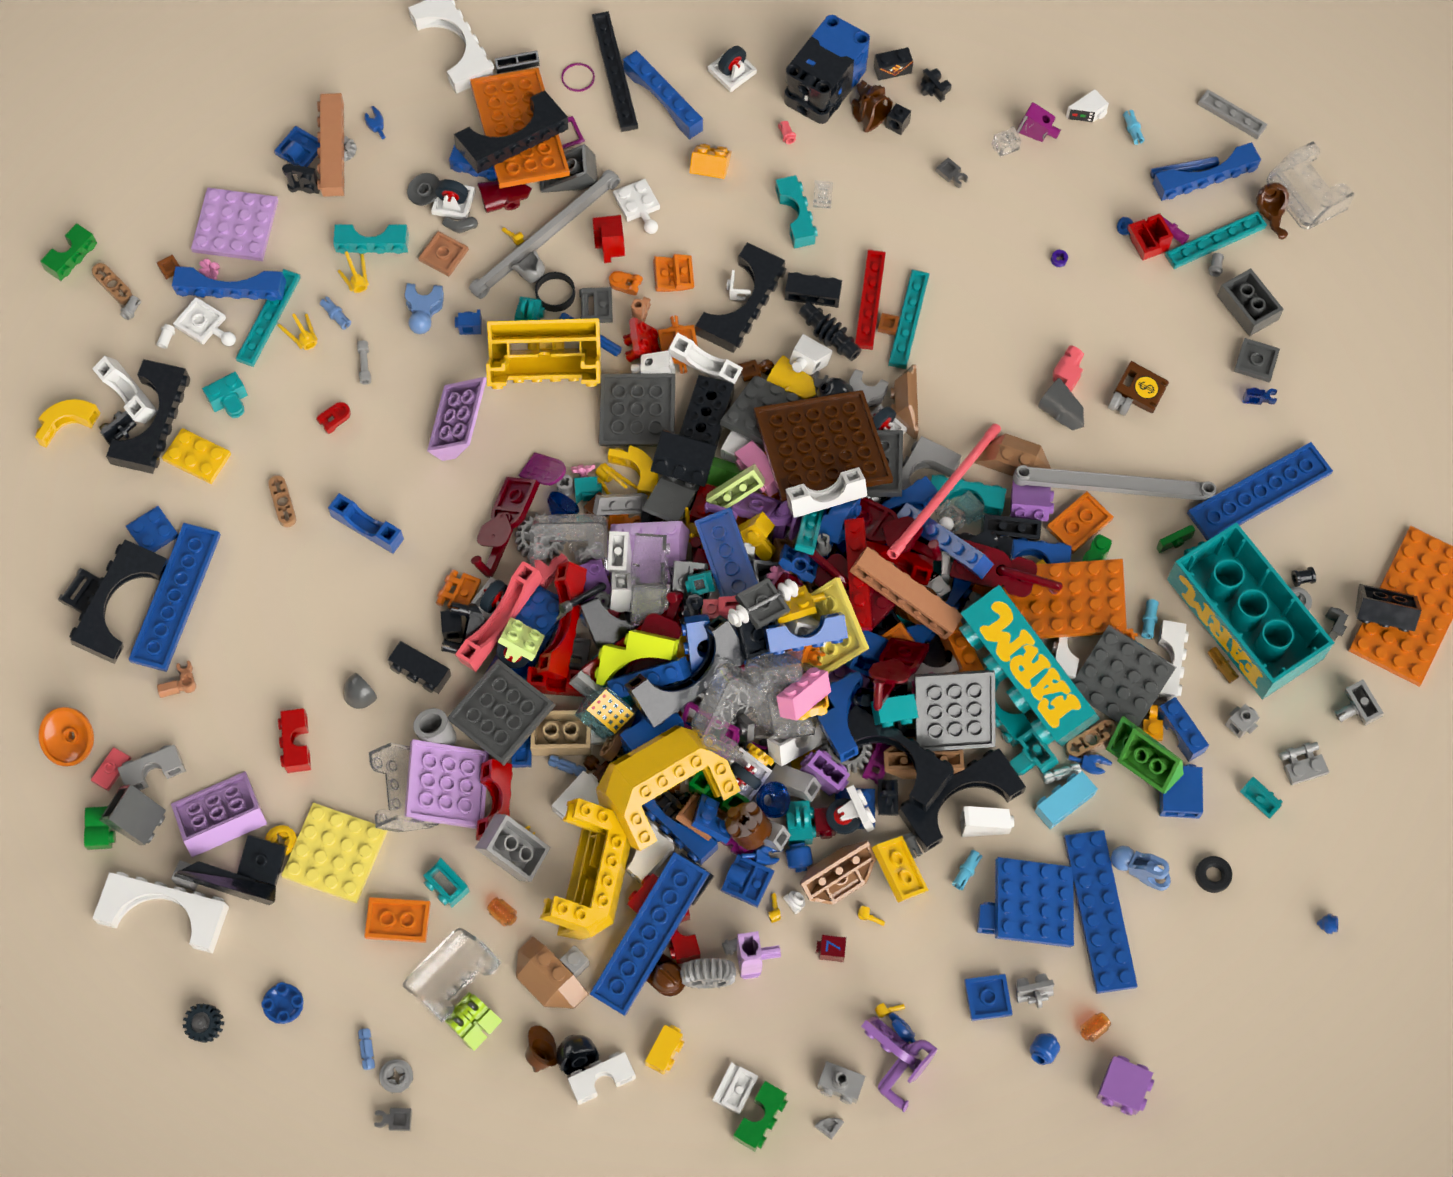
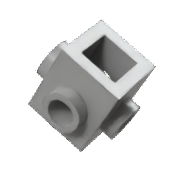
(1242, 720)

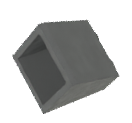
(133, 814)

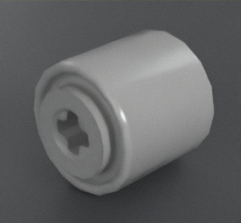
(434, 727)

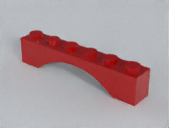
(556, 658)

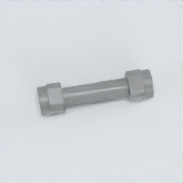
(363, 349)

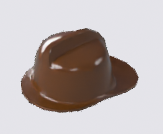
(666, 977)
(541, 1049)

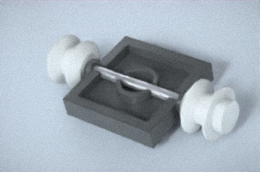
(762, 603)

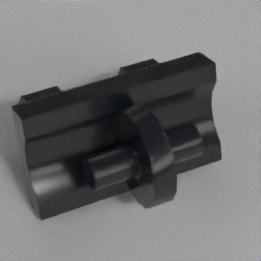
(932, 86)
(118, 428)
(690, 606)
(888, 797)
(669, 800)

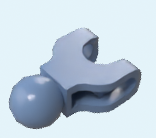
(423, 307)
(1142, 866)

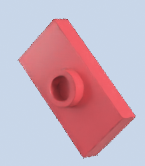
(108, 771)

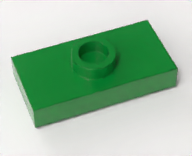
(1175, 539)

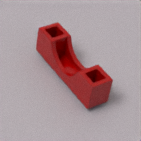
(915, 565)
(498, 782)

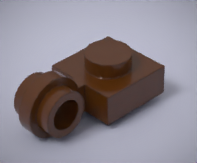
(753, 369)
(592, 762)

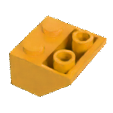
(710, 161)

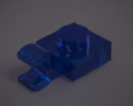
(1257, 396)

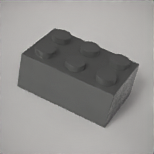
(1250, 302)

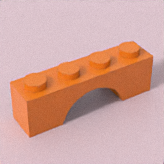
(962, 651)

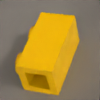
(664, 1048)

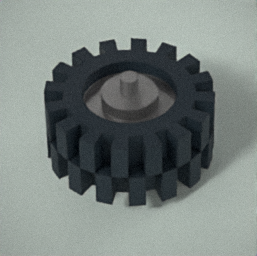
(203, 1023)

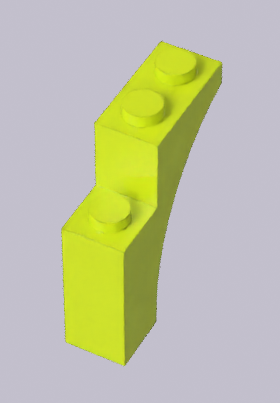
(638, 645)

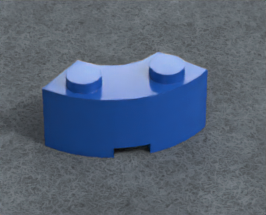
(834, 524)

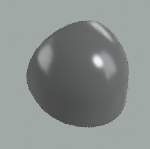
(358, 692)

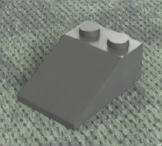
(582, 172)
(671, 498)

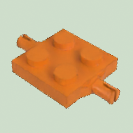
(667, 335)

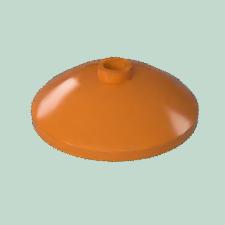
(57, 737)

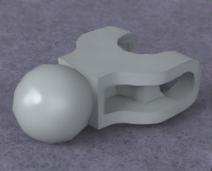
(875, 394)

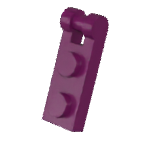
(876, 761)

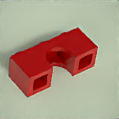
(552, 687)
(293, 724)
(684, 947)

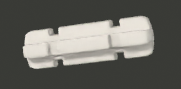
(1061, 773)

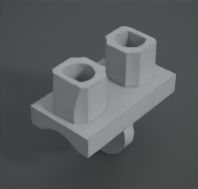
(1034, 992)

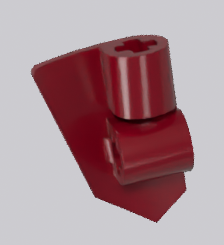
(497, 198)

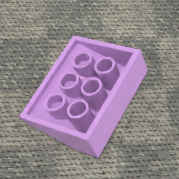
(456, 418)
(676, 534)
(218, 814)

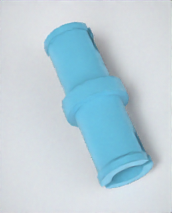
(1133, 127)
(1150, 619)
(967, 870)

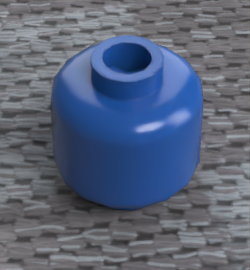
(799, 857)
(1044, 1048)

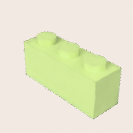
(737, 487)

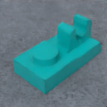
(1261, 797)

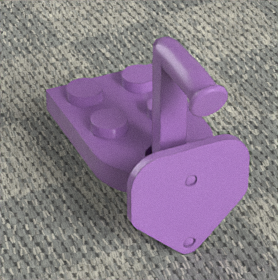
(774, 509)
(907, 1055)

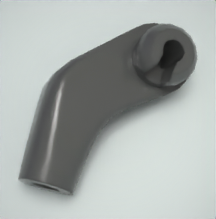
(462, 225)

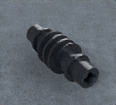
(830, 332)

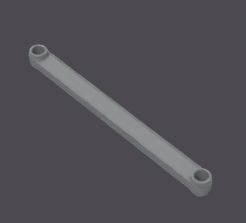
(607, 181)
(1113, 483)

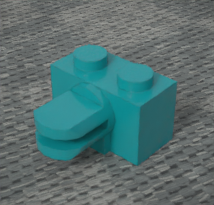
(529, 309)
(227, 394)
(896, 709)
(1033, 754)
(799, 823)

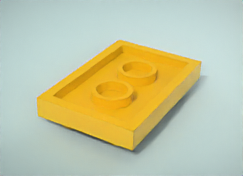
(196, 456)
(899, 869)

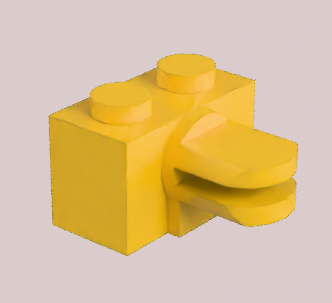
(756, 532)

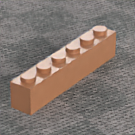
(331, 144)
(906, 593)

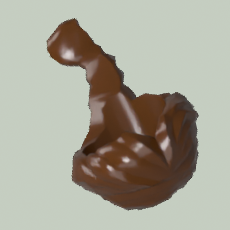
(1271, 204)

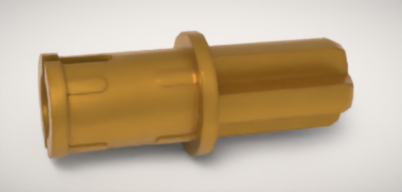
(1222, 664)

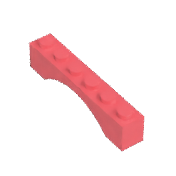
(480, 644)

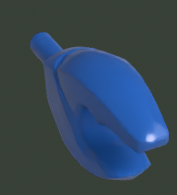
(375, 124)
(1088, 763)
(761, 855)
(902, 1028)

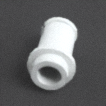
(165, 336)

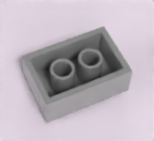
(512, 847)

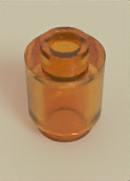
(502, 912)
(1095, 1027)

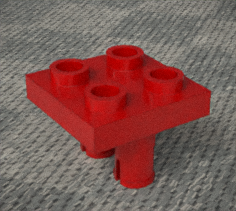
(642, 338)

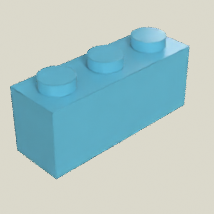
(1065, 799)

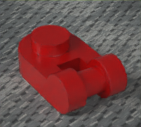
(340, 413)

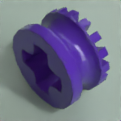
(1058, 253)

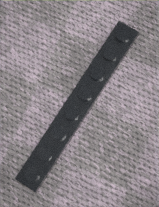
(615, 71)

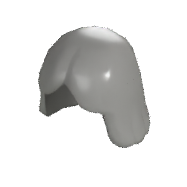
(530, 268)

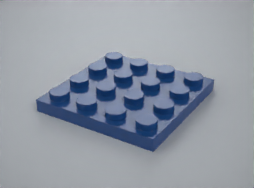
(1034, 902)

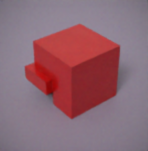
(609, 236)
(1150, 236)

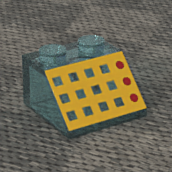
(604, 712)

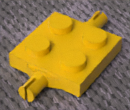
(801, 605)

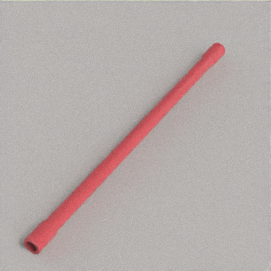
(900, 544)

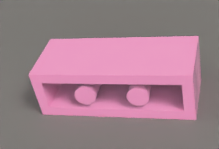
(752, 454)
(804, 694)

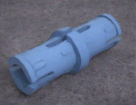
(335, 313)

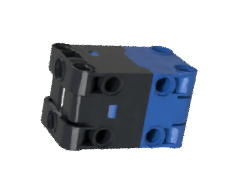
(826, 69)

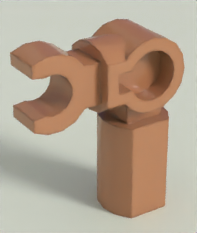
(640, 308)
(174, 687)

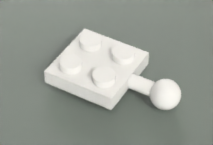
(638, 201)
(202, 321)
(946, 565)

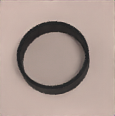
(556, 275)

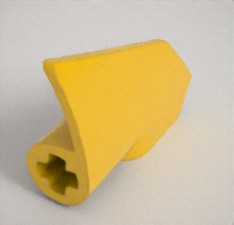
(792, 381)

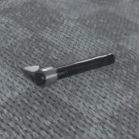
(568, 605)

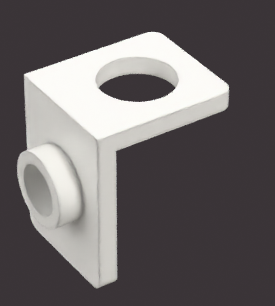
(733, 292)

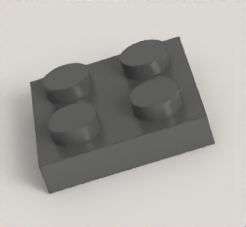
(1257, 360)

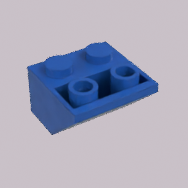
(866, 659)

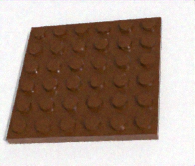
(820, 439)

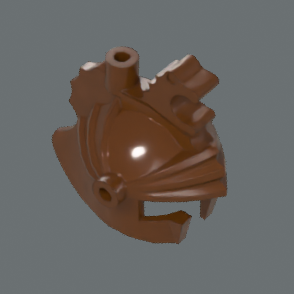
(870, 106)

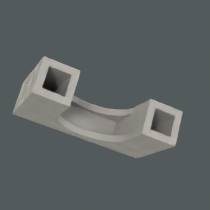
(929, 455)
(799, 785)

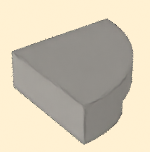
(829, 1126)

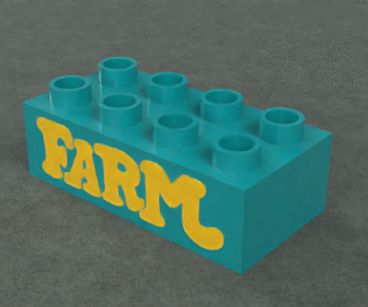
(1249, 610)
(1029, 665)

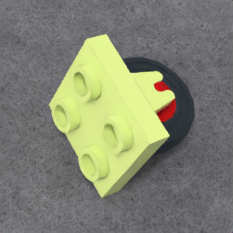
(518, 644)

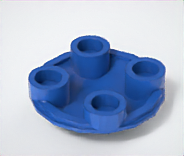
(282, 1003)

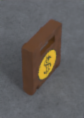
(1145, 388)

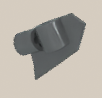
(1063, 406)

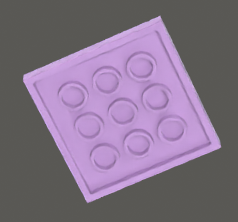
(234, 224)
(445, 784)

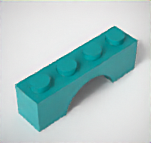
(790, 193)
(392, 240)
(990, 496)
(1010, 724)

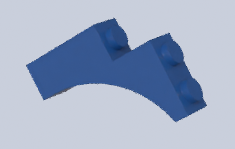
(835, 722)

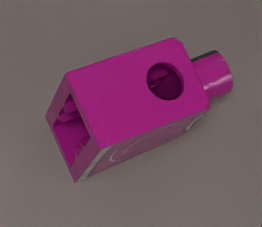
(1038, 124)

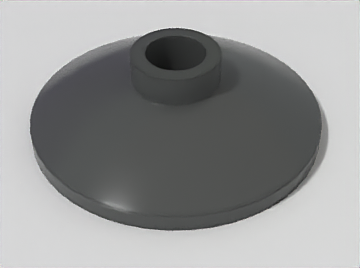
(422, 189)

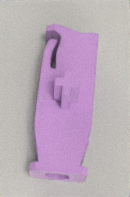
(751, 954)

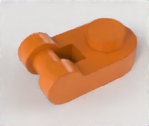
(618, 281)

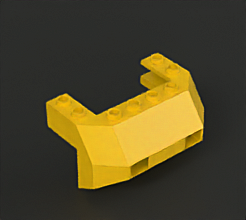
(546, 351)
(652, 771)
(595, 874)

